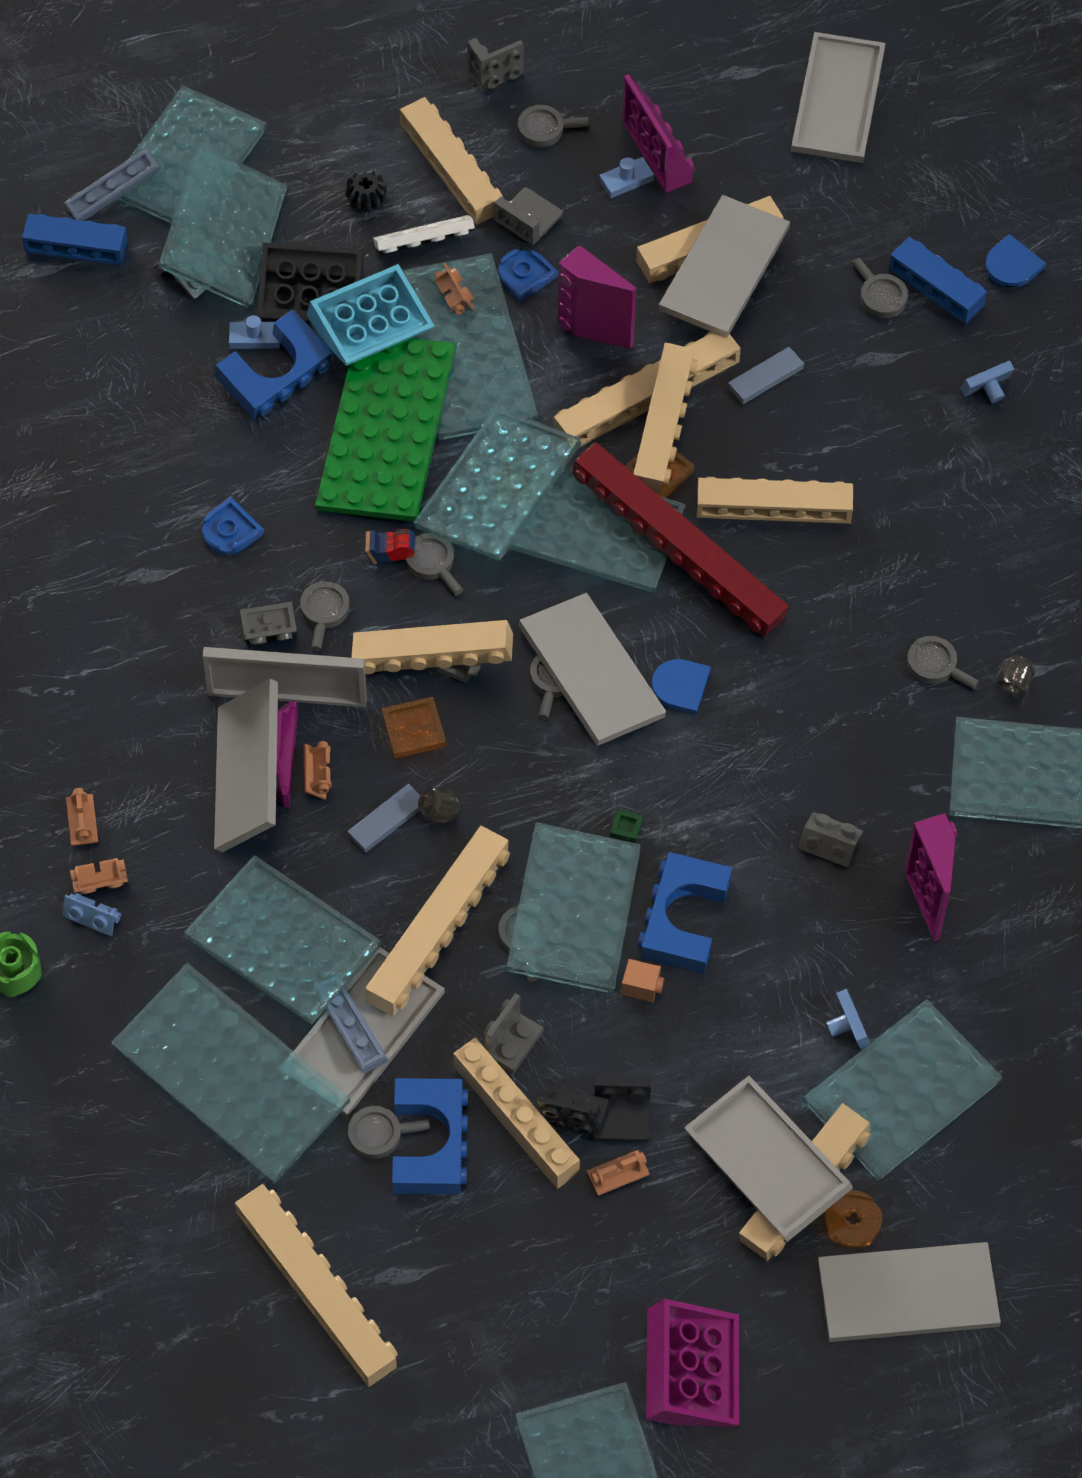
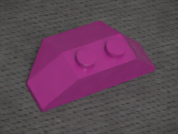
(286, 738)

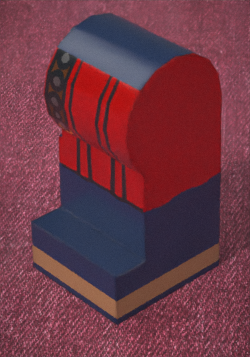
(389, 545)

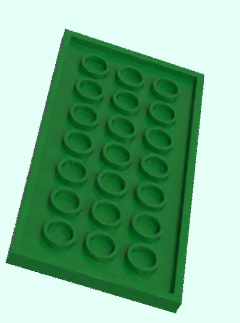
(386, 431)

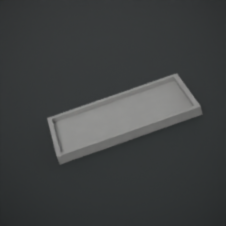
(838, 97)
(724, 266)
(592, 669)
(298, 676)
(246, 766)
(330, 1056)
(768, 1158)
(908, 1292)

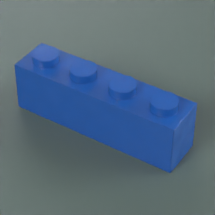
(75, 239)
(937, 280)

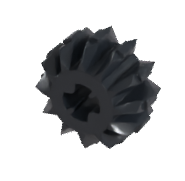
(366, 190)

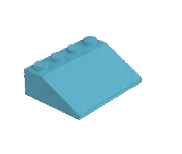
(369, 315)

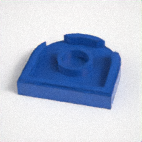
(1012, 263)
(525, 273)
(230, 528)
(680, 684)

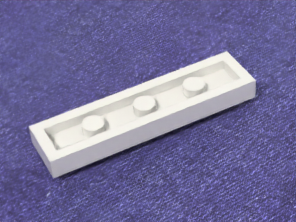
(414, 236)

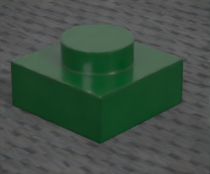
(626, 826)

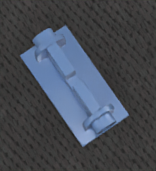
(84, 912)

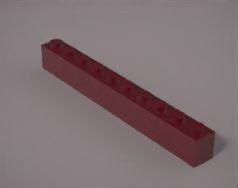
(679, 540)

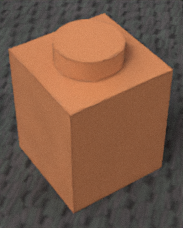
(642, 980)

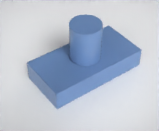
(626, 177)
(252, 334)
(988, 381)
(848, 1021)

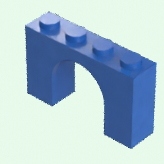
(260, 393)
(681, 878)
(443, 1170)

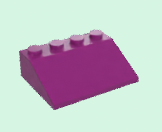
(655, 138)
(595, 300)
(930, 868)
(692, 1365)

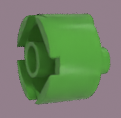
(18, 964)

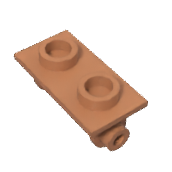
(450, 281)
(315, 770)
(81, 818)
(88, 880)
(618, 1172)

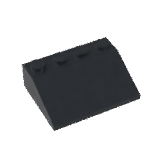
(301, 273)

